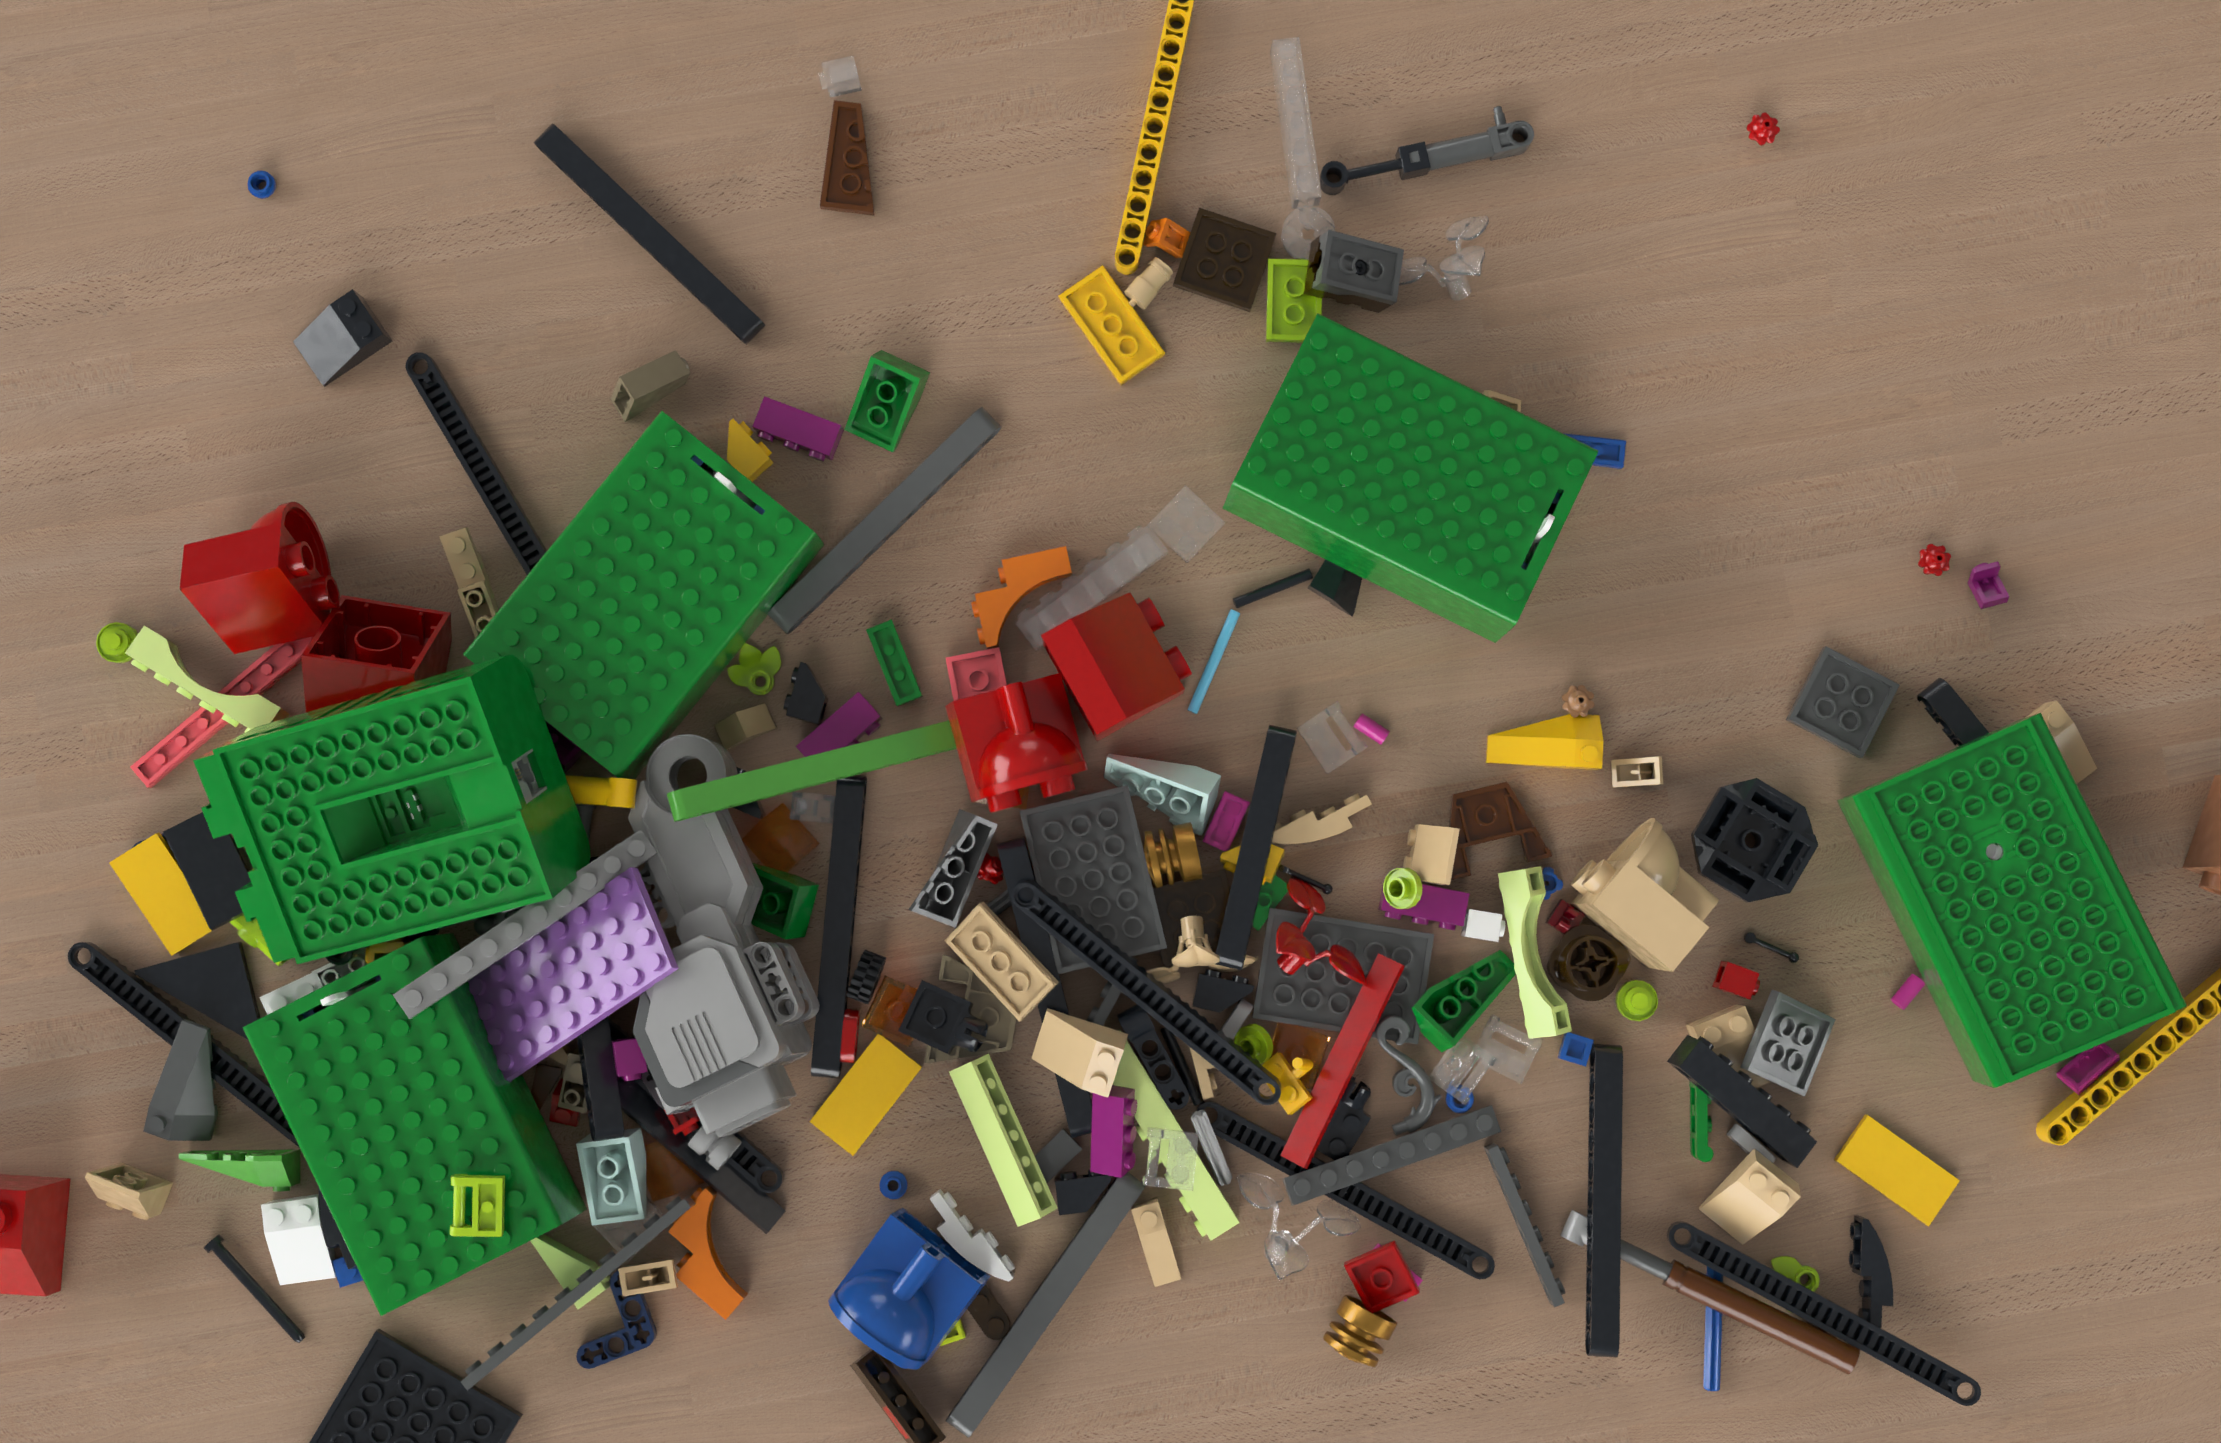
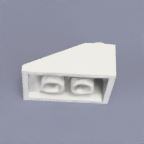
(297, 1240)

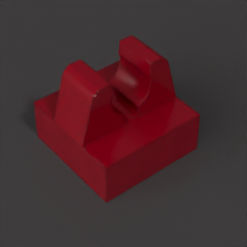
(1564, 917)

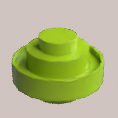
(114, 641)
(1402, 888)
(1636, 1000)
(1256, 1041)

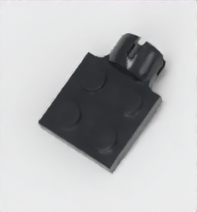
(942, 1020)
(1346, 1122)

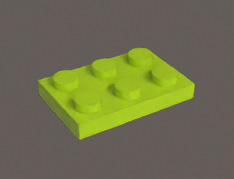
(1288, 308)

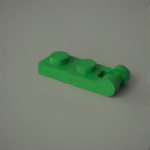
(1699, 1124)

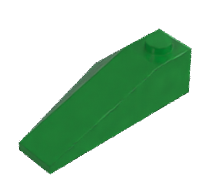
(1457, 1002)

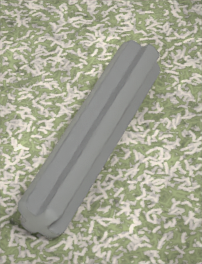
(1211, 1147)

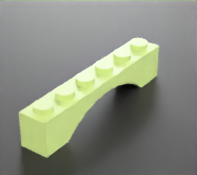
(163, 657)
(1543, 1008)

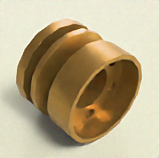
(1172, 855)
(1359, 1331)

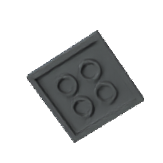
(1842, 702)
(1788, 1043)

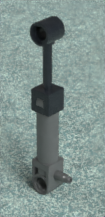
(1419, 159)

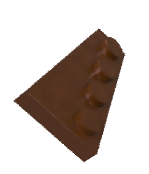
(846, 170)

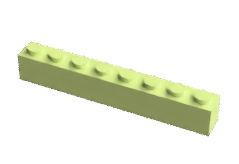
(1206, 1199)

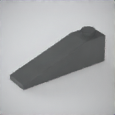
(184, 1094)

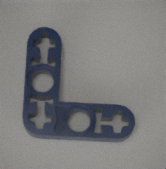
(627, 1334)

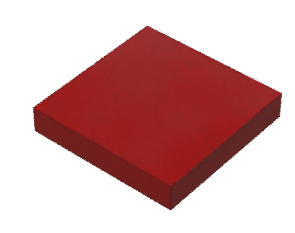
(1381, 1277)

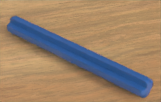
(1712, 1345)

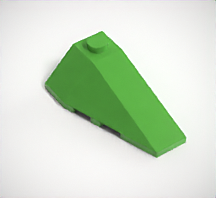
(261, 1167)

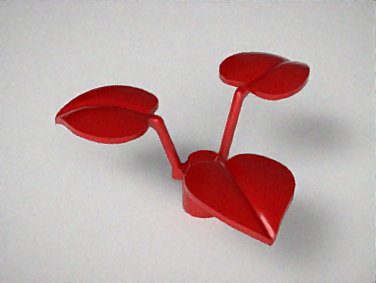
(1295, 947)

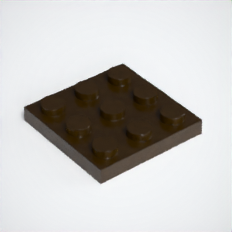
(1224, 259)
(1198, 897)

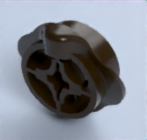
(1615, 958)

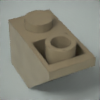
(572, 1089)

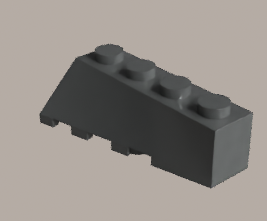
(956, 869)

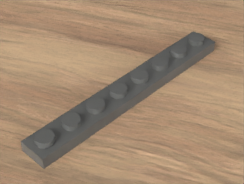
(1391, 1155)

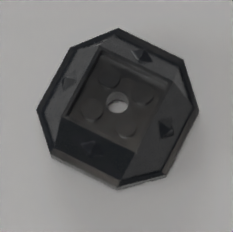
(1781, 841)

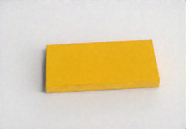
(1111, 325)
(162, 893)
(866, 1094)
(1896, 1170)

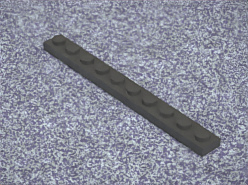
(568, 1298)

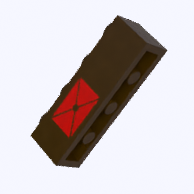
(896, 1399)

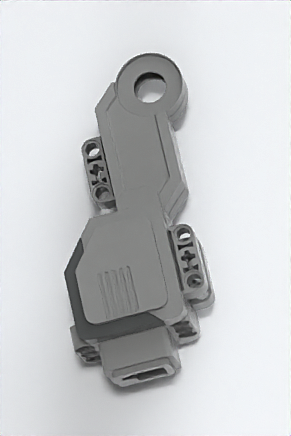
(732, 1008)

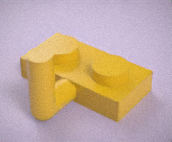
(1293, 1091)

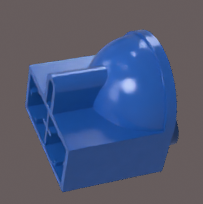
(906, 1291)

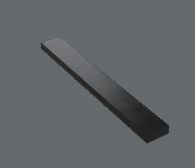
(726, 1181)

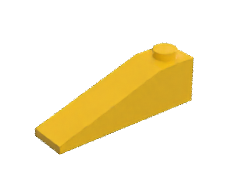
(1550, 743)

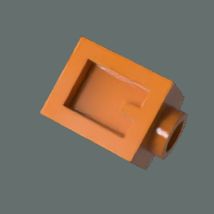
(1167, 236)

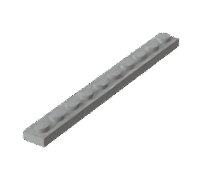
(522, 926)

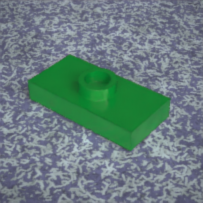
(1269, 897)

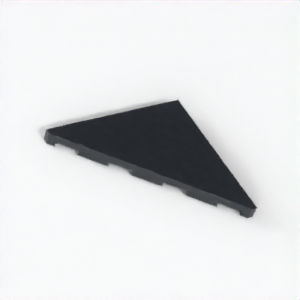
(212, 983)

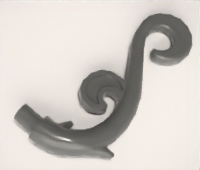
(1412, 1069)

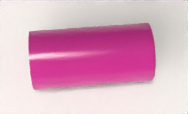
(1371, 729)
(1907, 991)

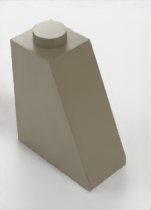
(649, 384)

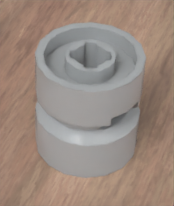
(717, 1149)

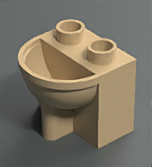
(1645, 898)

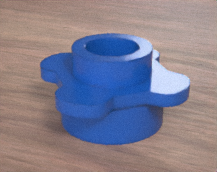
(1554, 883)

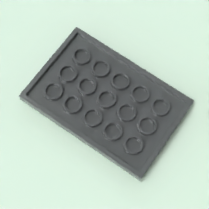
(1096, 865)
(1324, 997)

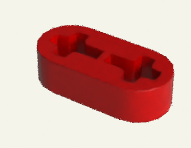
(850, 1036)

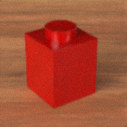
(1736, 980)

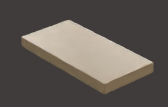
(1001, 961)

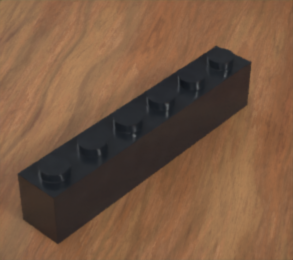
(1742, 1101)

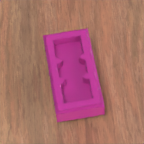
(1226, 821)
(2087, 1067)

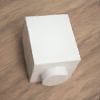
(1483, 925)

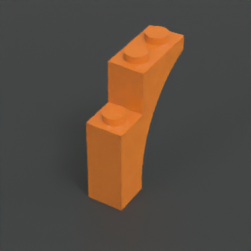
(1022, 576)
(703, 1269)

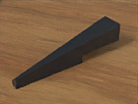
(1337, 586)

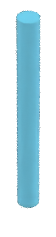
(1213, 661)

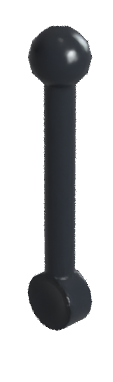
(1326, 888)
(1751, 938)

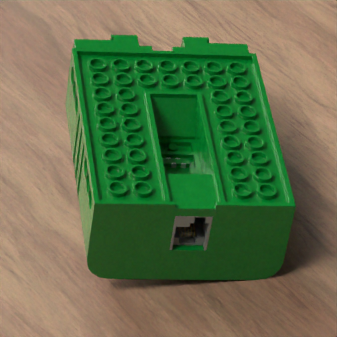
(397, 812)

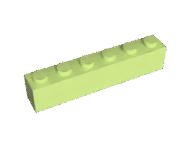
(1003, 1140)

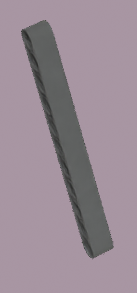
(884, 520)
(1045, 1304)

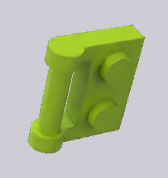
(487, 1205)

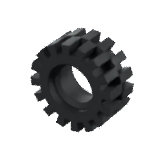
(866, 977)

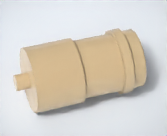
(1148, 283)

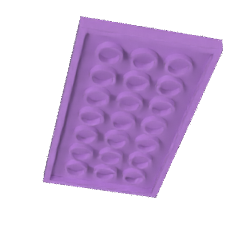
(572, 974)

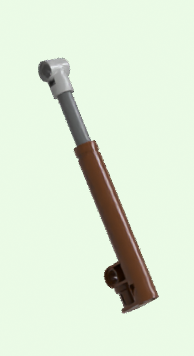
(1731, 1302)

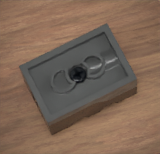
(1354, 271)

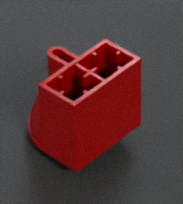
(262, 581)
(1016, 741)

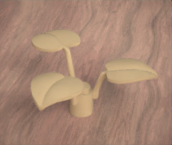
(1195, 954)

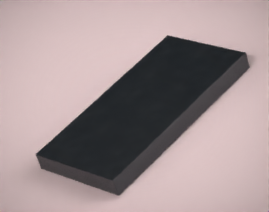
(210, 868)

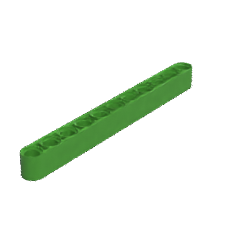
(810, 771)

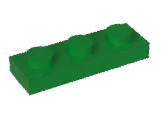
(894, 663)

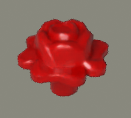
(1763, 128)
(1934, 560)
(990, 869)

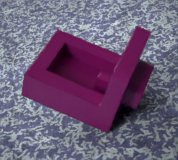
(1987, 585)

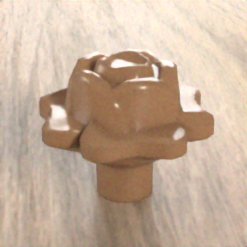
(1578, 701)

